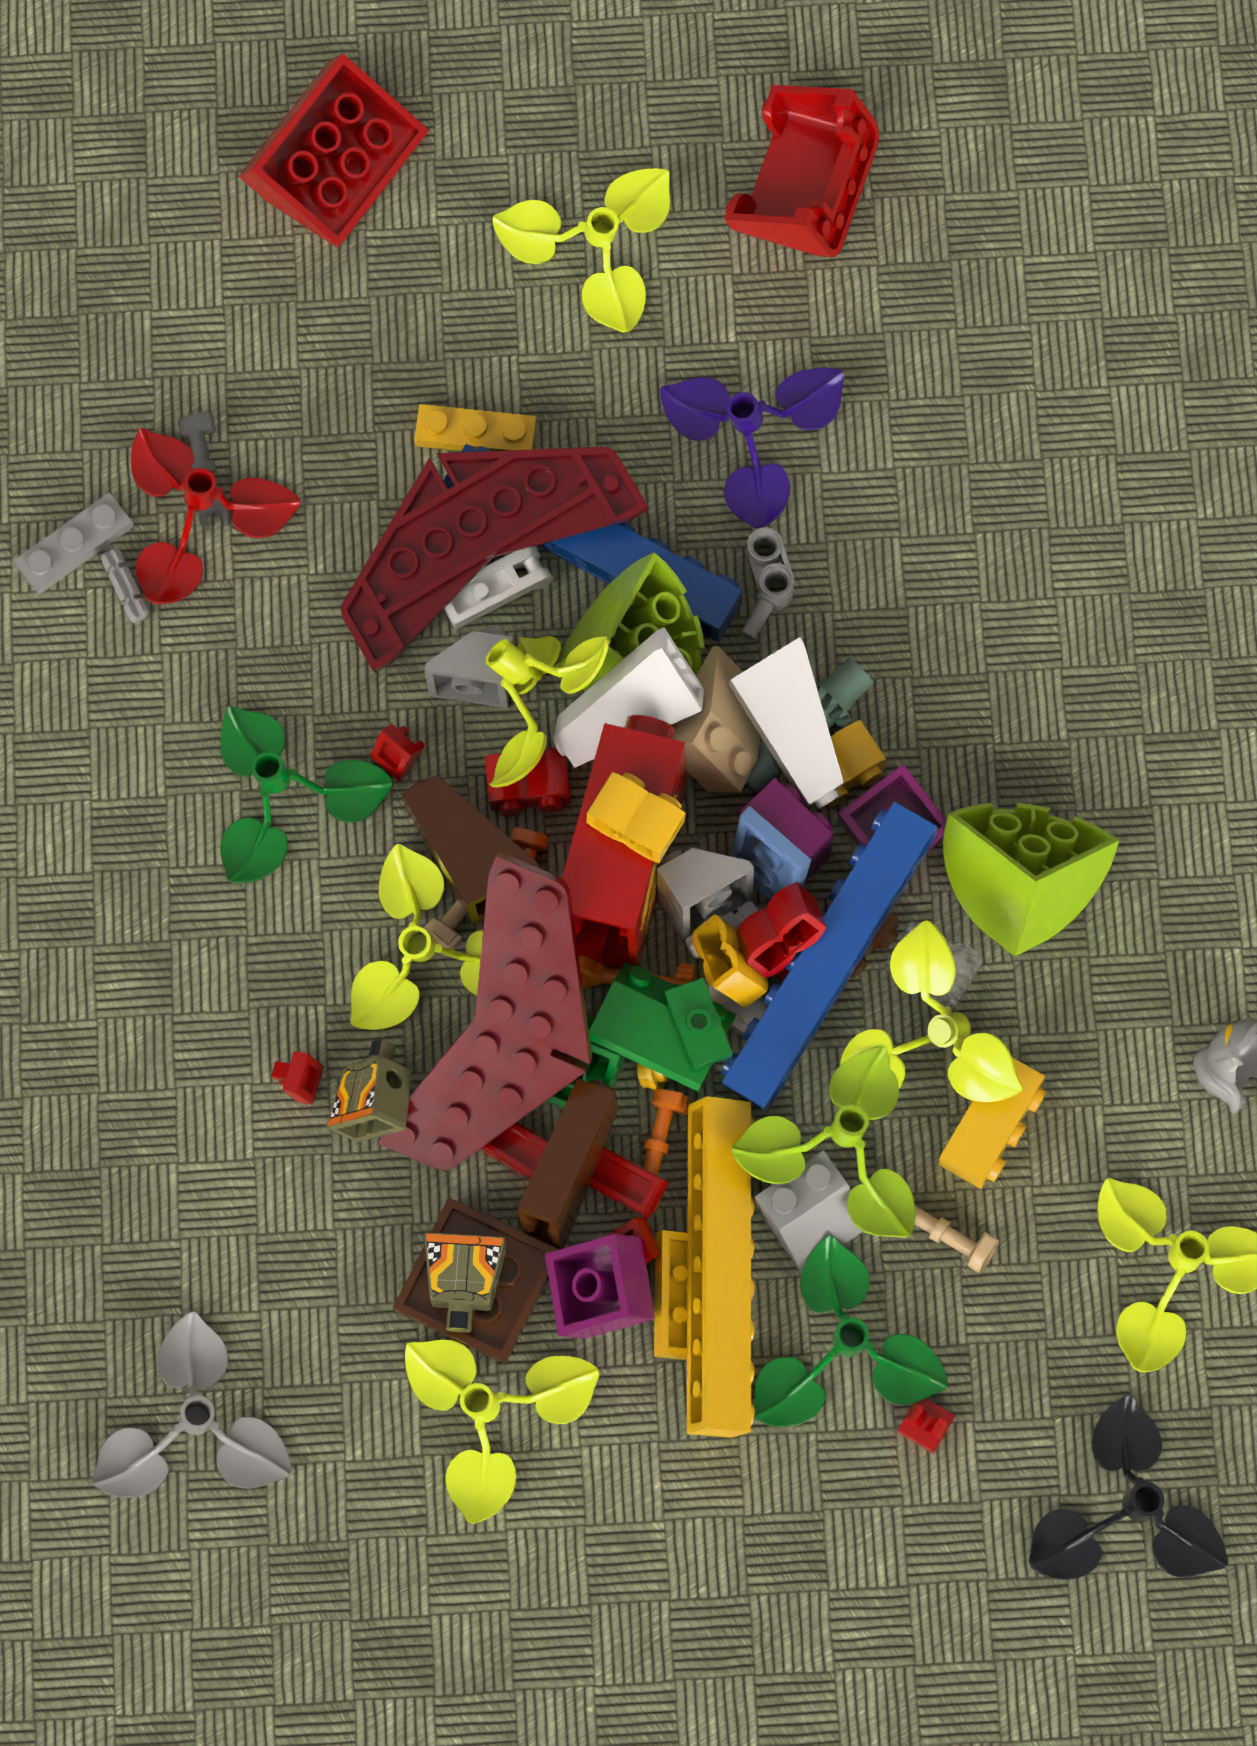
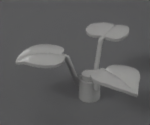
(251, 1453)

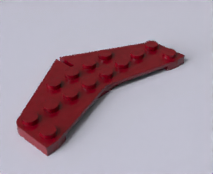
(450, 534)
(524, 1009)

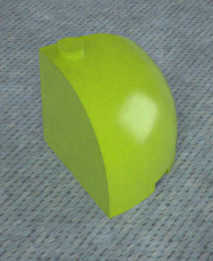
(633, 609)
(1024, 870)

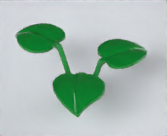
(253, 746)
(905, 1370)

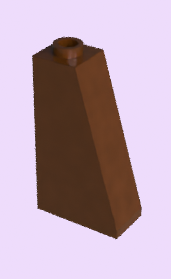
(459, 840)
(568, 1163)

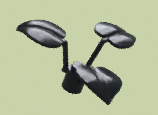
(1187, 1539)

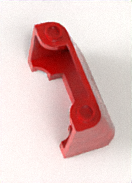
(810, 170)

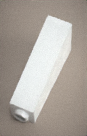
(647, 682)
(789, 717)

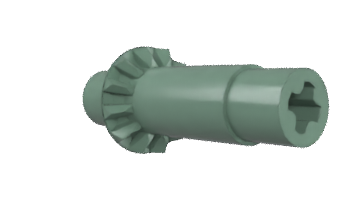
(836, 697)

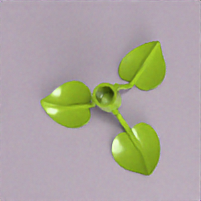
(864, 1092)

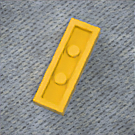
(454, 427)
(671, 1296)

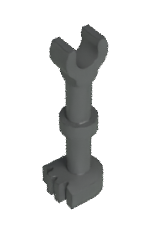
(196, 427)

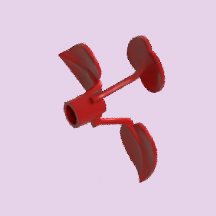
(165, 463)

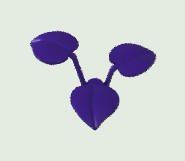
(702, 402)

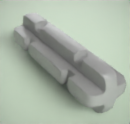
(125, 585)

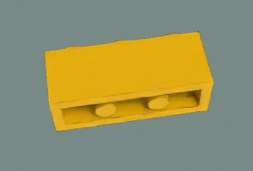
(988, 1129)

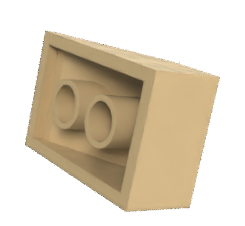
(720, 738)

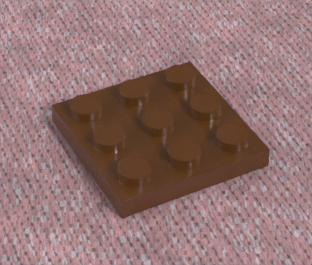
(517, 1291)

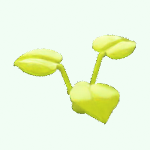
(609, 297)
(521, 670)
(381, 992)
(983, 1064)
(1135, 1214)
(446, 1368)

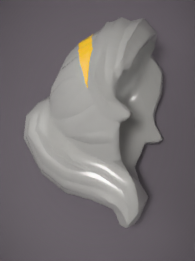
(1229, 1062)

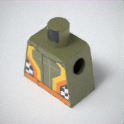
(372, 1096)
(463, 1274)

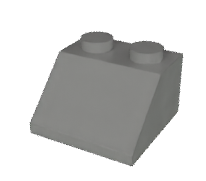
(462, 671)
(808, 1209)

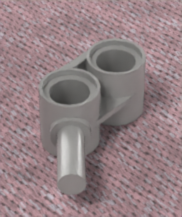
(767, 570)

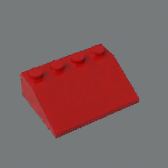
(334, 151)

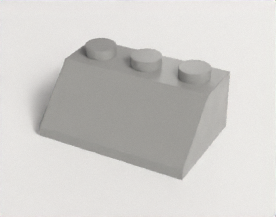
(701, 885)

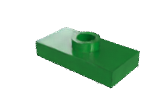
(698, 1024)

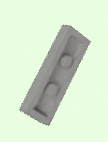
(73, 543)

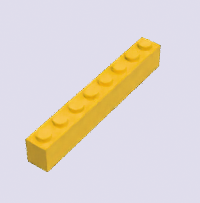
(719, 1271)

